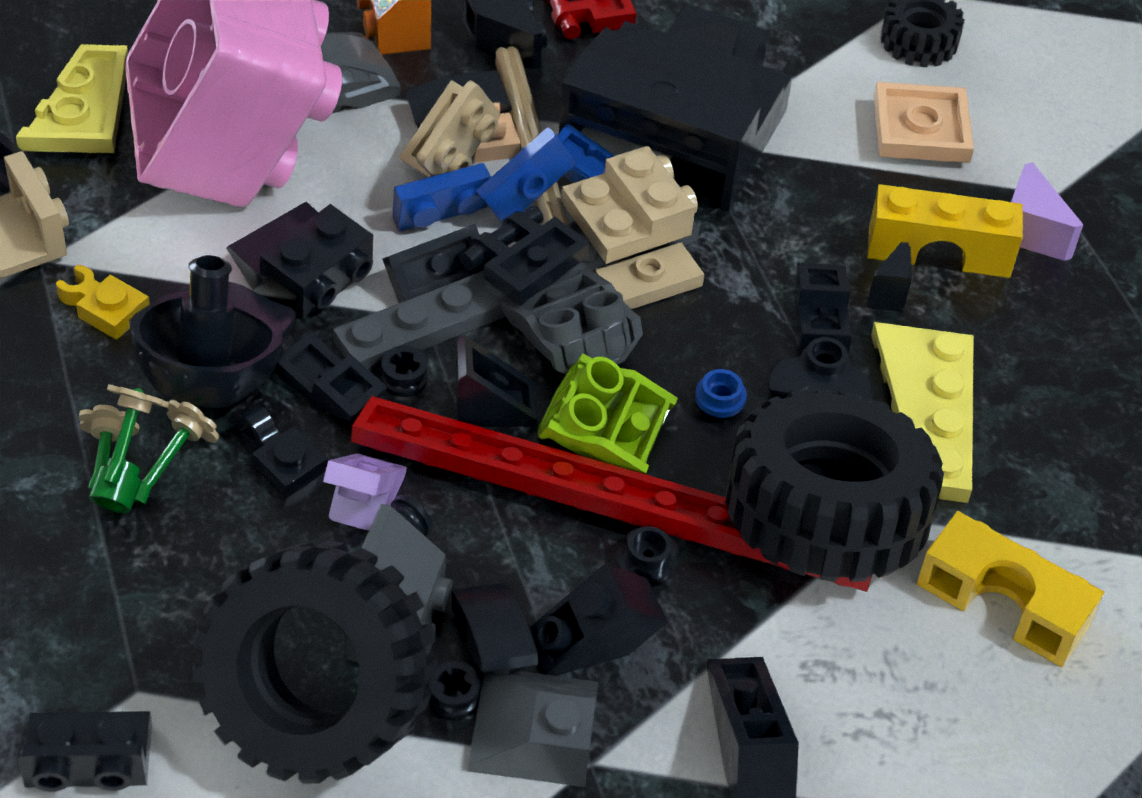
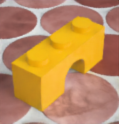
(981, 227)
(977, 560)

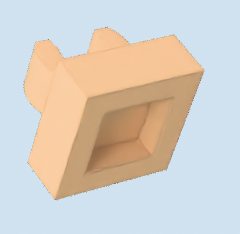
(502, 144)

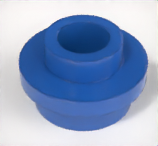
(721, 393)

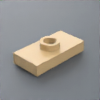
(654, 275)

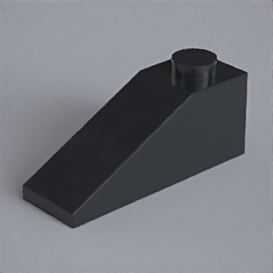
(753, 729)

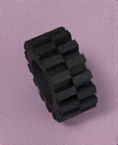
(922, 30)

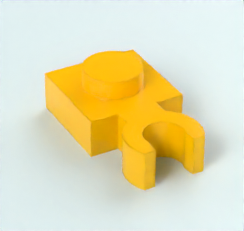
(102, 304)

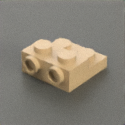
(631, 205)

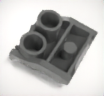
(364, 70)
(577, 318)

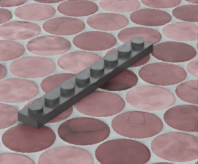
(443, 313)

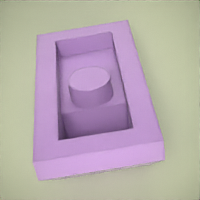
(361, 488)

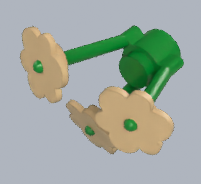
(114, 479)

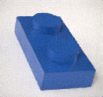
(439, 197)

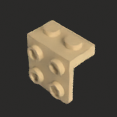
(452, 131)
(29, 219)

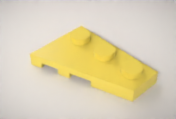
(83, 107)

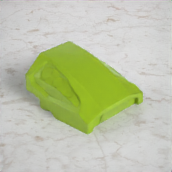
(607, 413)

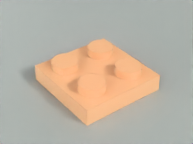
(923, 122)

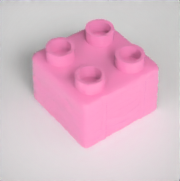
(225, 93)

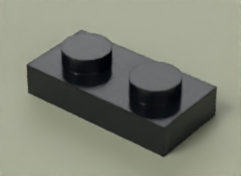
(430, 264)

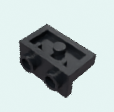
(86, 750)

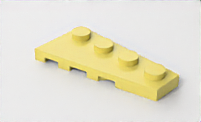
(933, 386)

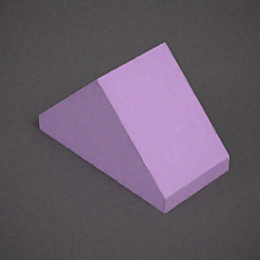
(1047, 220)

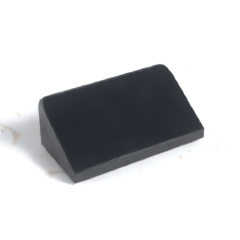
(248, 249)

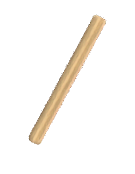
(526, 122)

